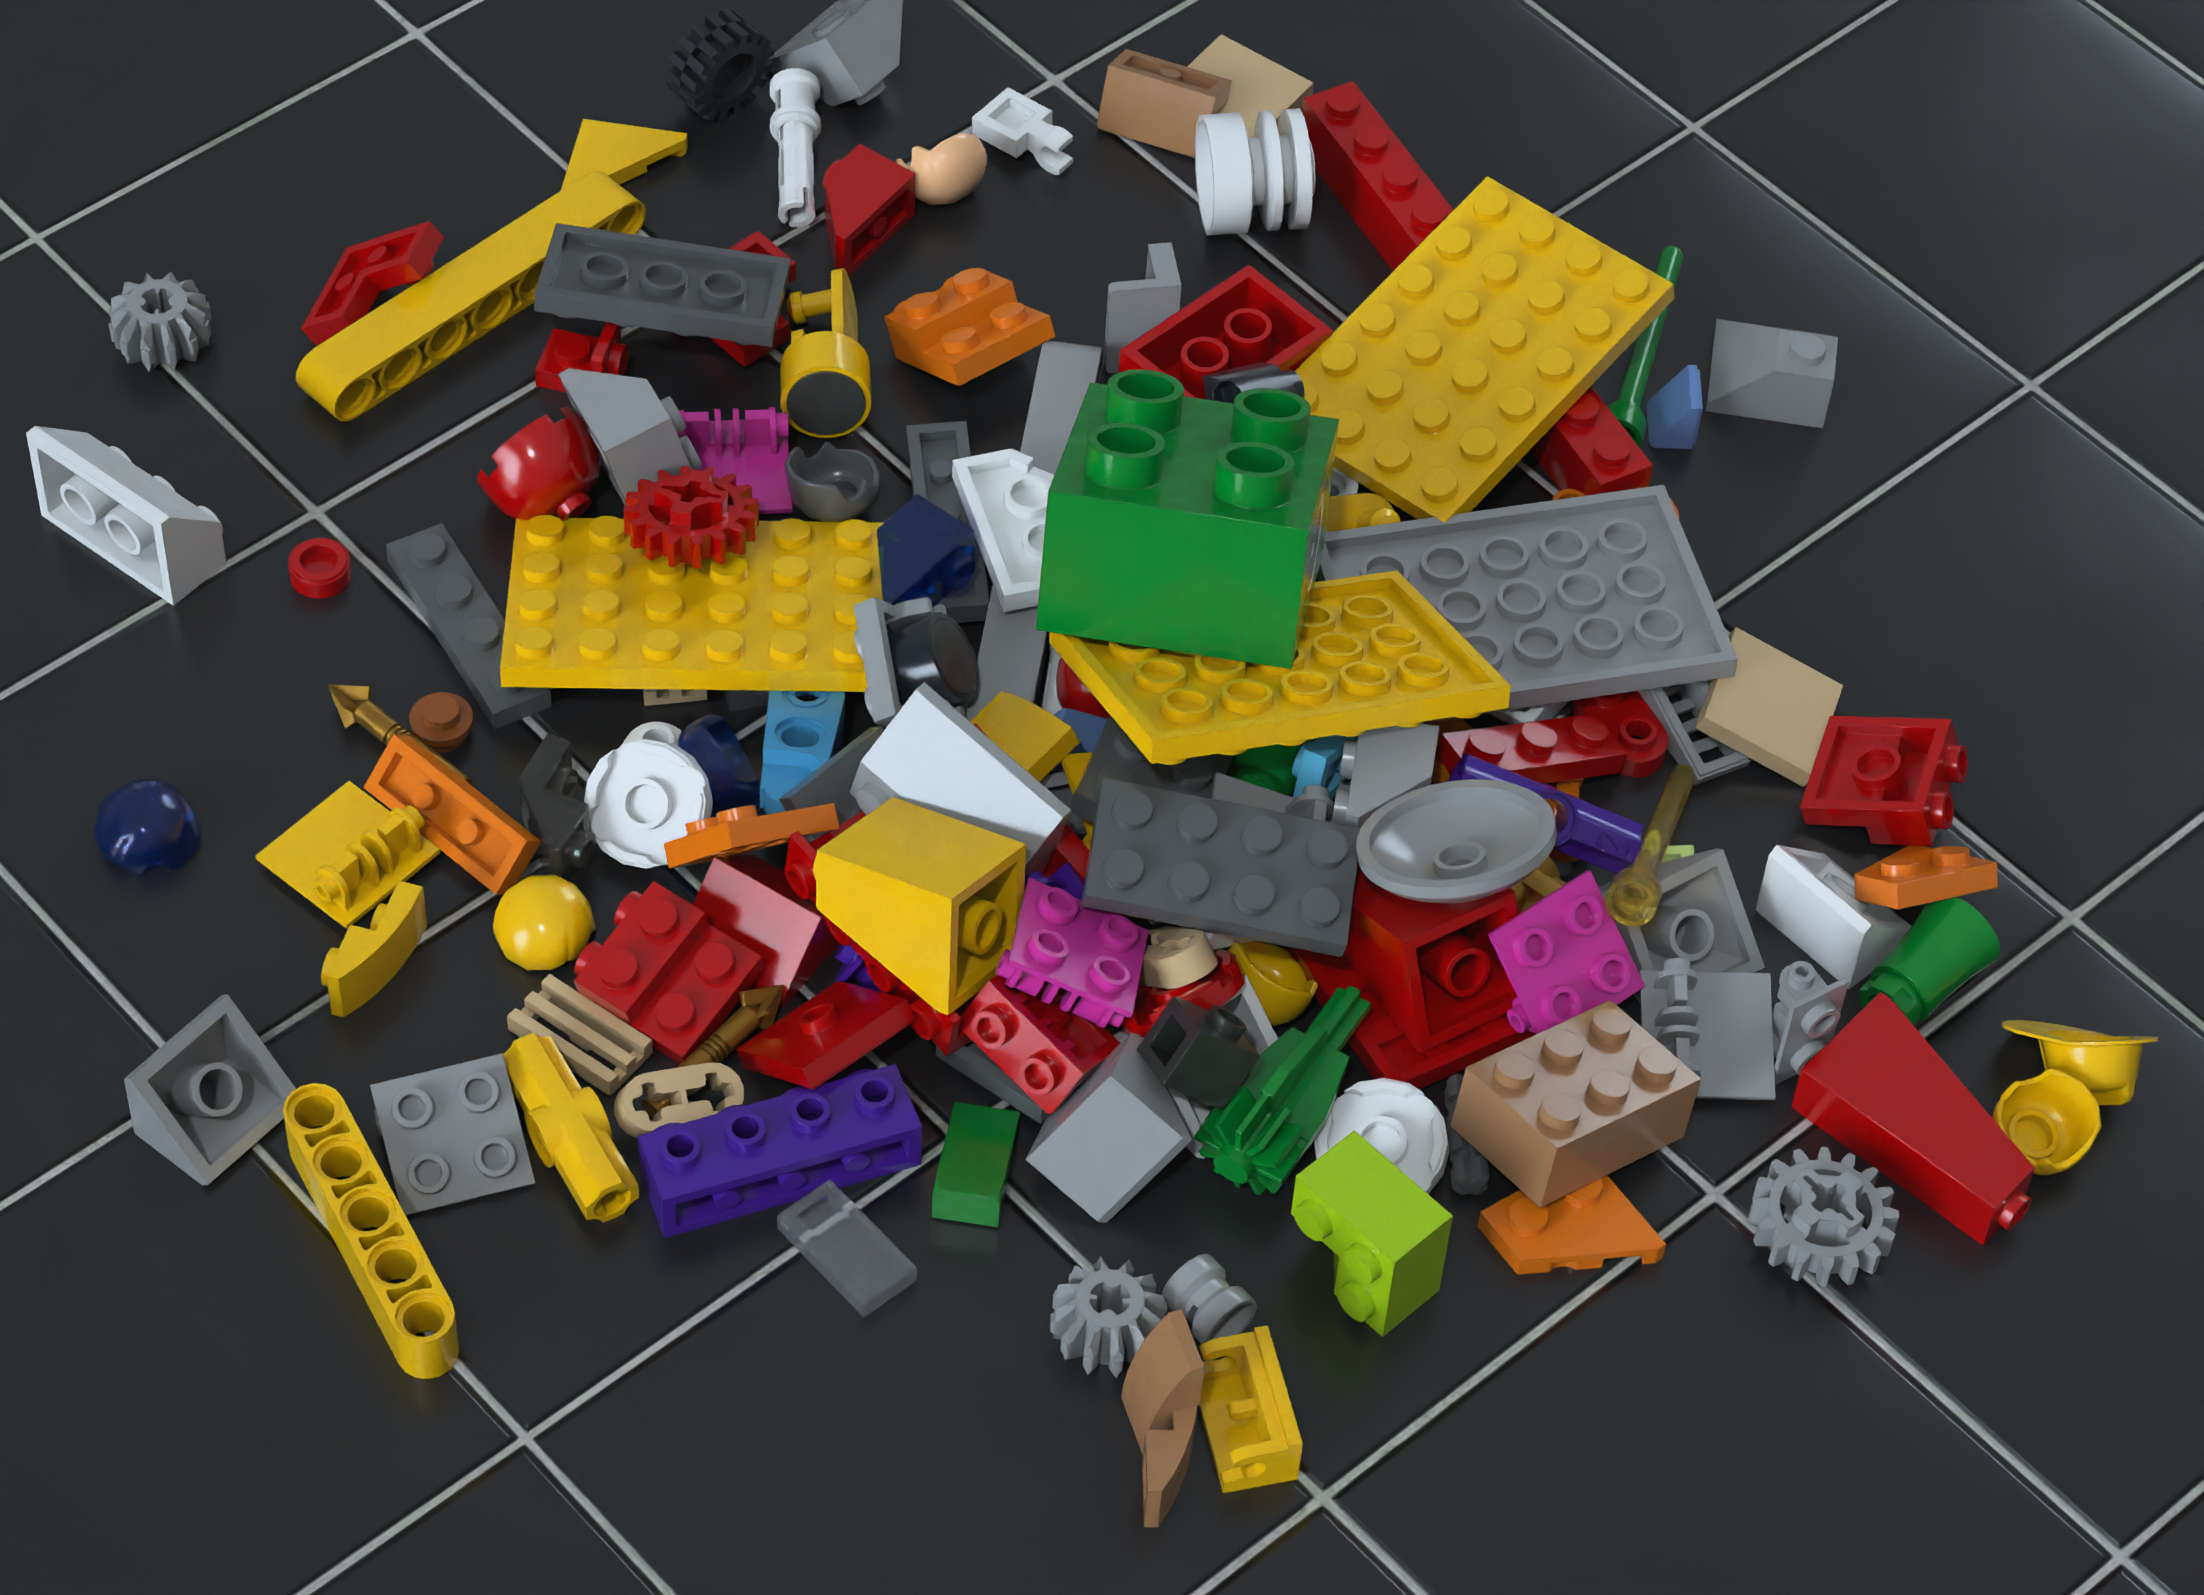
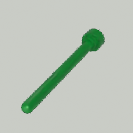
(1627, 406)

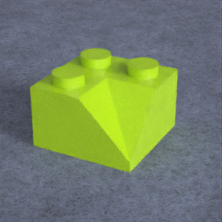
(1379, 1225)

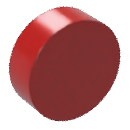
(319, 568)

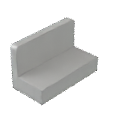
(1141, 304)

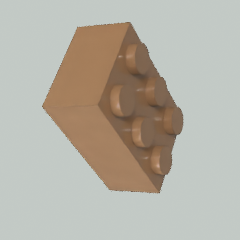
(1575, 1103)

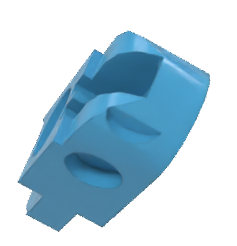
(798, 740)

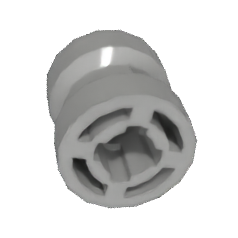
(1208, 1299)

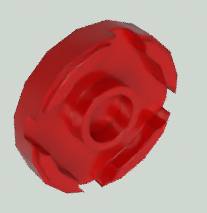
(1207, 991)

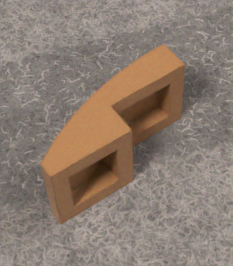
(1163, 1376)
(1166, 1464)

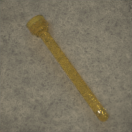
(1635, 890)

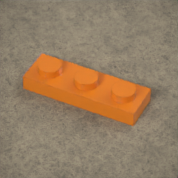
(454, 814)

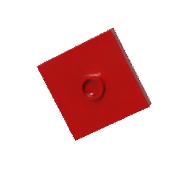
(826, 1034)

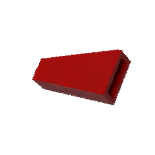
(1915, 1121)

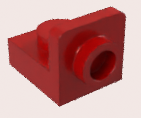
(581, 352)

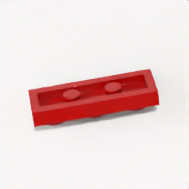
(1540, 749)

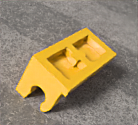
(1248, 1412)

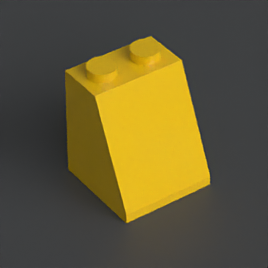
(924, 897)

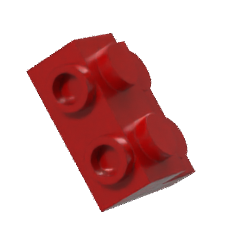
(1886, 777)
(667, 971)

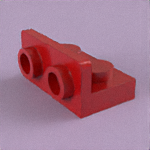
(1036, 1041)

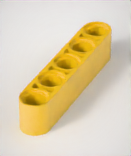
(377, 1254)

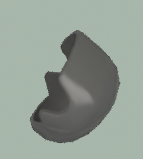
(832, 483)

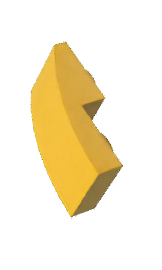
(1026, 733)
(374, 955)

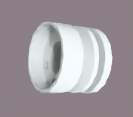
(1261, 171)

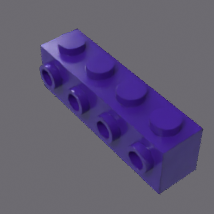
(779, 1149)

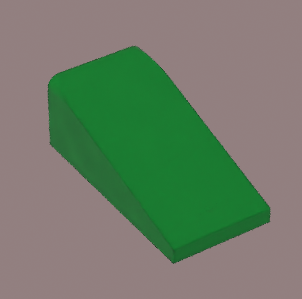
(975, 1164)

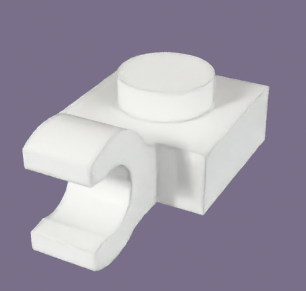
(1020, 124)

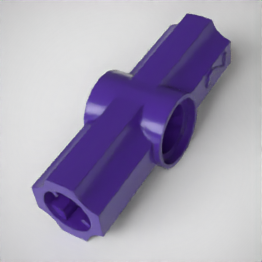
(1581, 827)

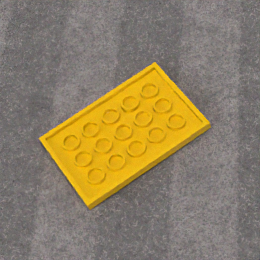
(1475, 350)
(765, 620)
(1363, 663)

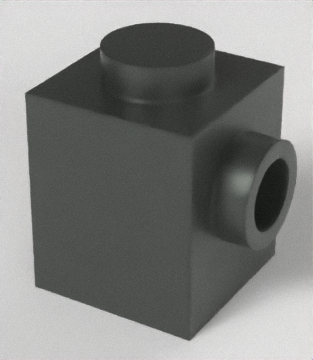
(1199, 1051)

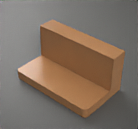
(1158, 101)

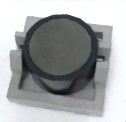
(912, 646)

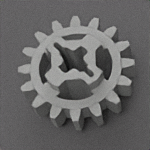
(1823, 1216)

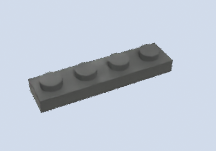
(930, 461)
(462, 621)

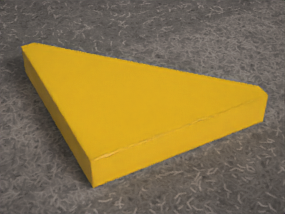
(620, 150)

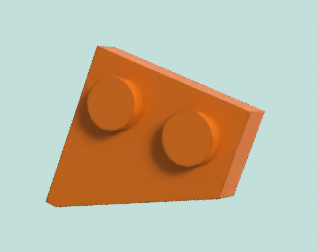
(742, 831)
(1924, 876)

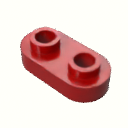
(1625, 717)

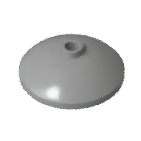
(1456, 840)

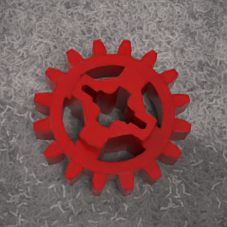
(691, 516)

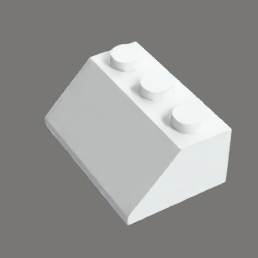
(124, 512)

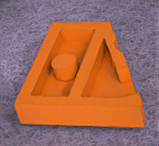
(1570, 1231)

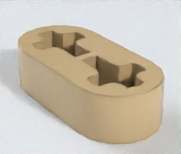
(1176, 957)
(676, 1086)

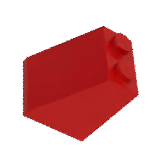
(1430, 960)

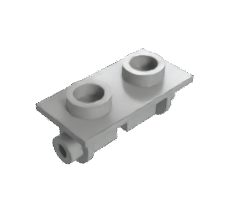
(1803, 1017)

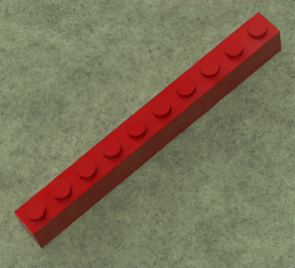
(1397, 212)

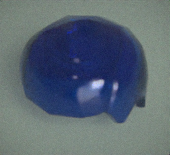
(722, 760)
(147, 826)

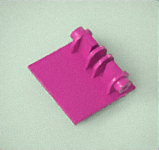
(748, 448)
(1075, 950)
(1564, 957)

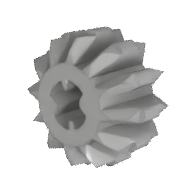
(160, 321)
(1105, 1315)

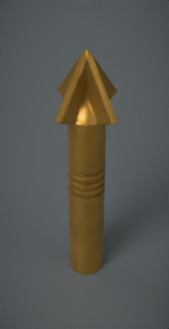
(355, 707)
(757, 1010)

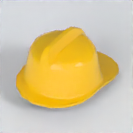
(2100, 1060)

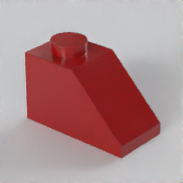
(865, 205)

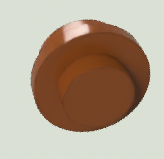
(441, 720)

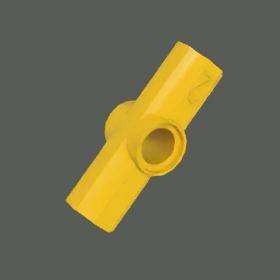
(569, 1128)

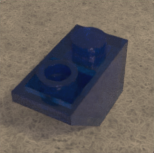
(923, 553)

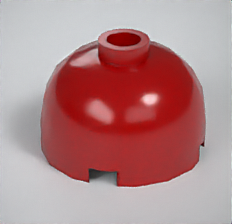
(545, 469)

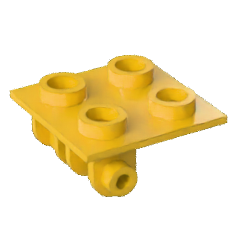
(349, 853)

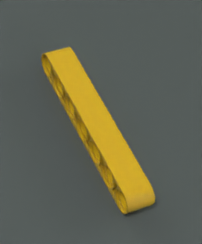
(456, 301)

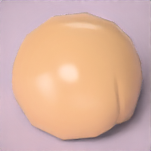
(948, 170)

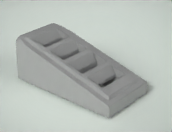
(1678, 733)

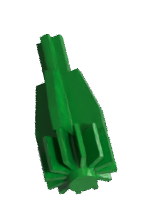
(1283, 1099)

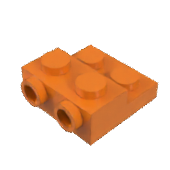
(966, 327)

